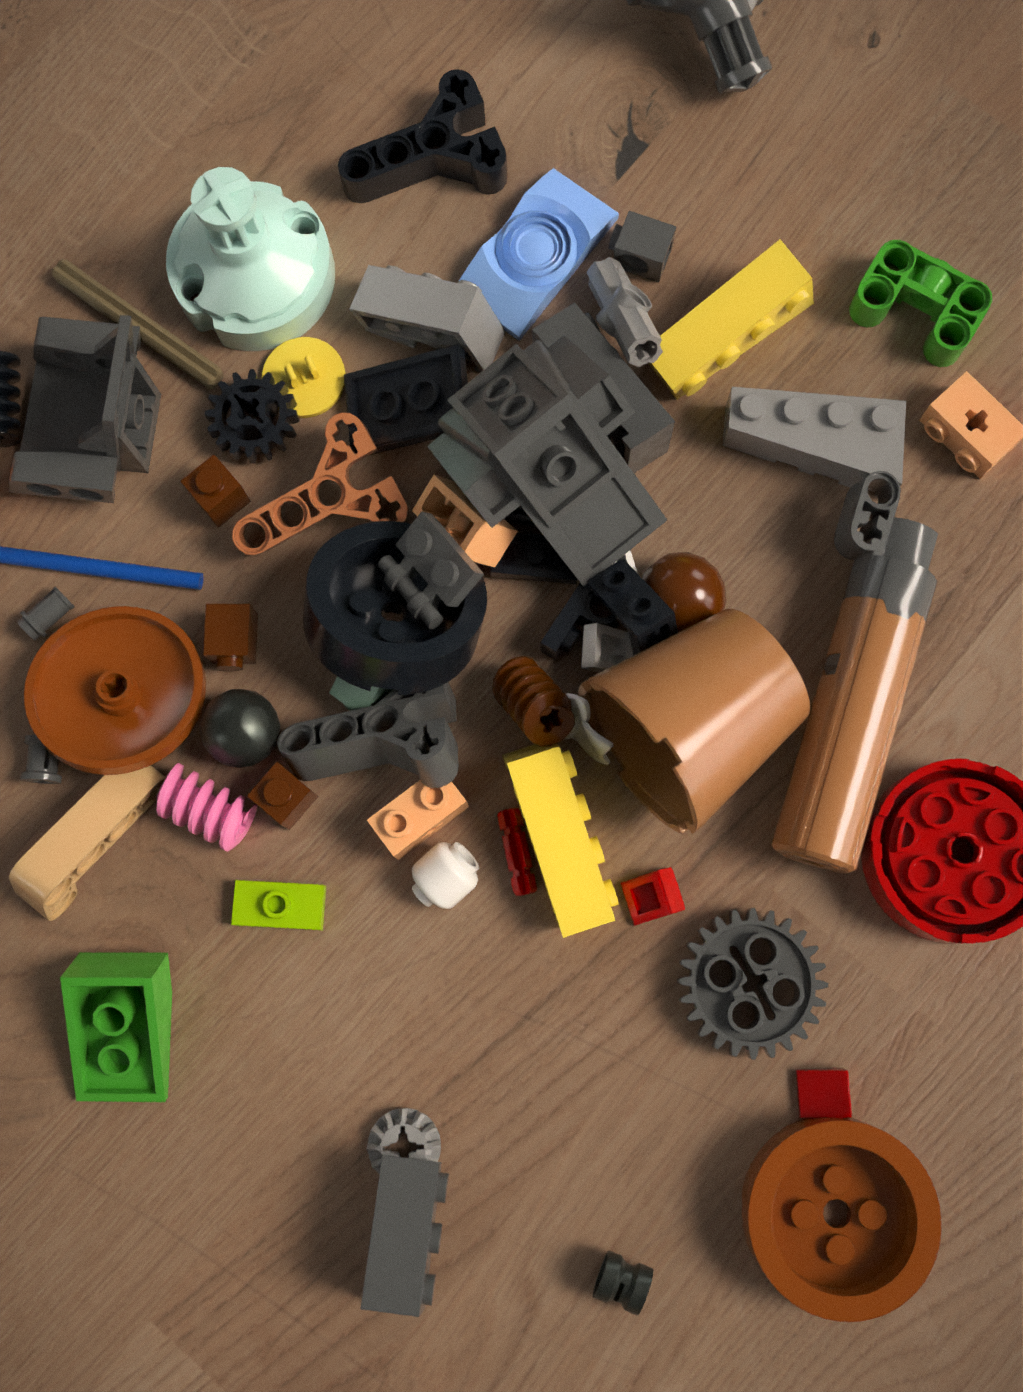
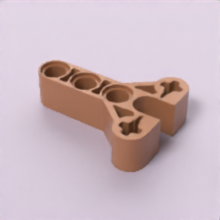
(333, 466)

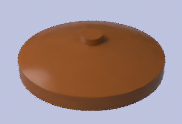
(115, 690)

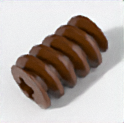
(533, 701)

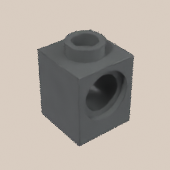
(643, 245)

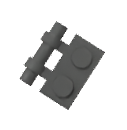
(439, 561)

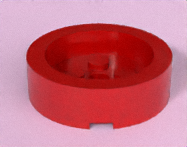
(910, 852)

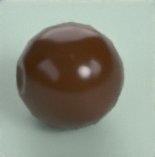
(687, 586)

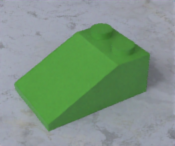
(119, 1025)

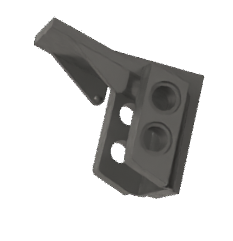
(86, 411)
(538, 440)

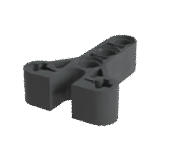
(396, 731)

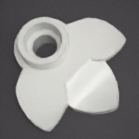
(589, 739)

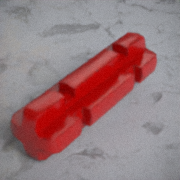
(517, 852)

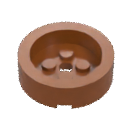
(889, 1228)

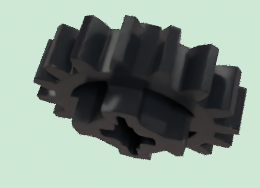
(247, 434)

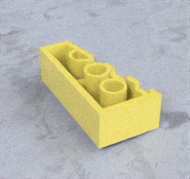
(733, 320)
(560, 837)

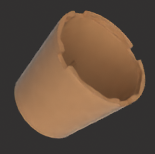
(697, 715)

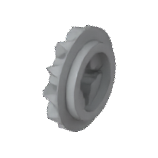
(418, 1129)

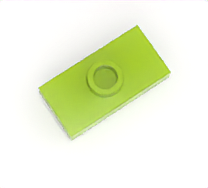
(278, 905)

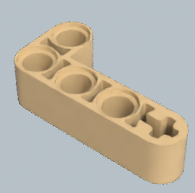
(54, 864)

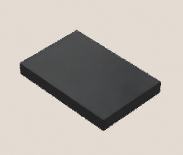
(405, 397)

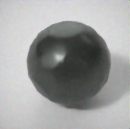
(239, 728)

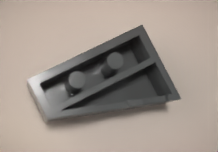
(404, 1236)

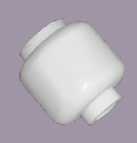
(444, 875)

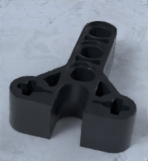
(443, 125)

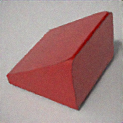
(653, 896)
(823, 1093)

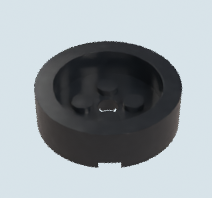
(347, 625)

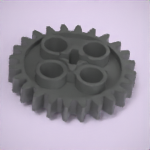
(787, 961)

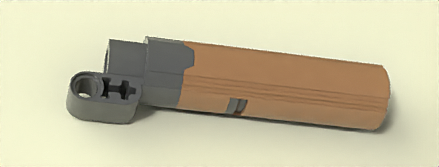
(861, 680)

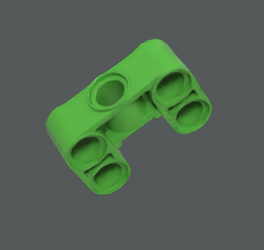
(931, 288)

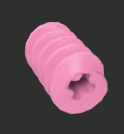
(202, 810)

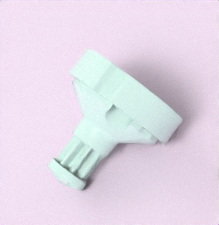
(249, 262)

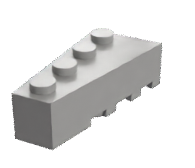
(818, 432)

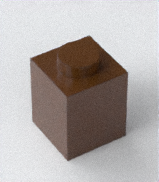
(216, 490)
(230, 635)
(282, 796)

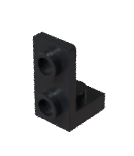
(634, 605)

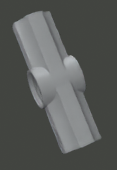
(624, 312)

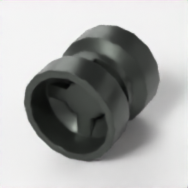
(623, 1283)

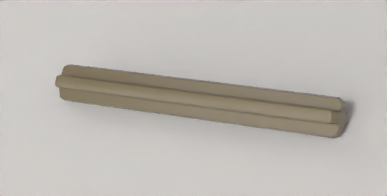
(151, 333)

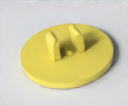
(311, 373)

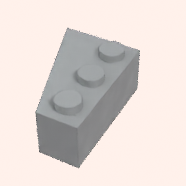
(428, 311)

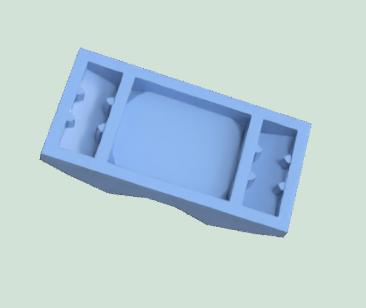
(538, 250)

